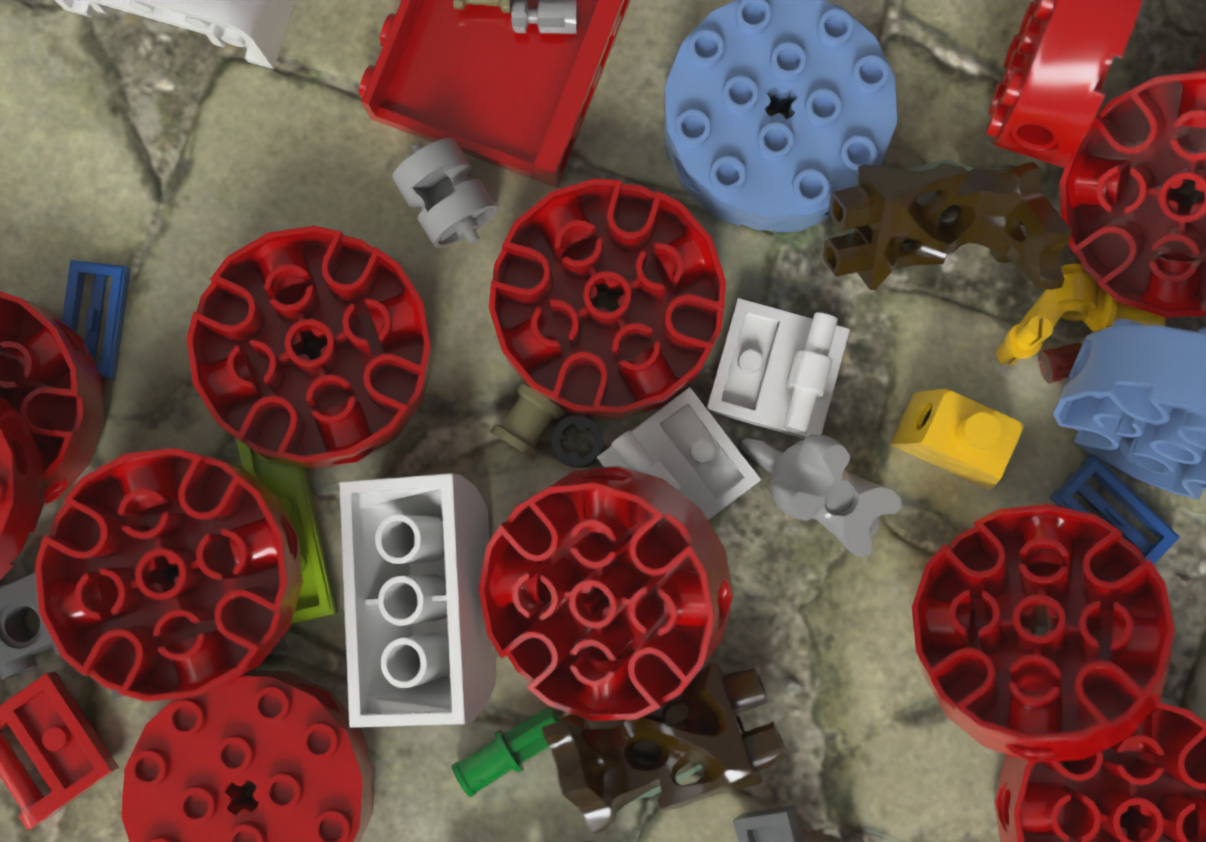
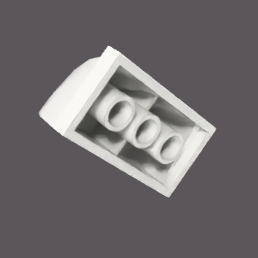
(415, 601)

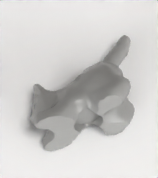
(815, 484)

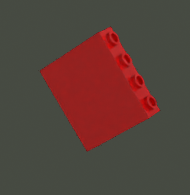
(486, 86)

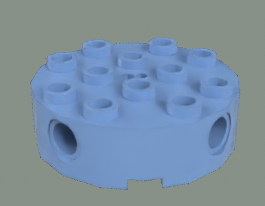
(786, 58)
(1141, 403)

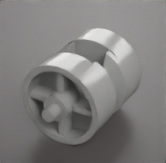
(440, 185)

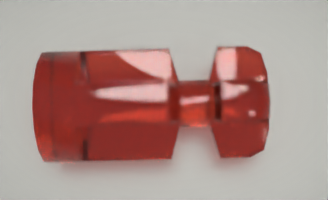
(1057, 362)

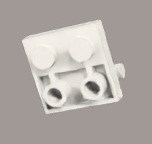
(778, 369)
(686, 451)

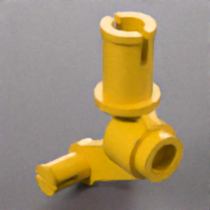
(1075, 301)

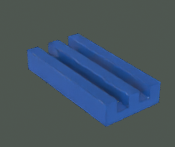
(115, 314)
(1094, 467)

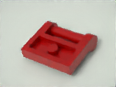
(58, 744)

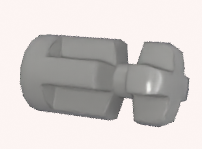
(550, 16)

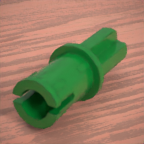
(504, 753)

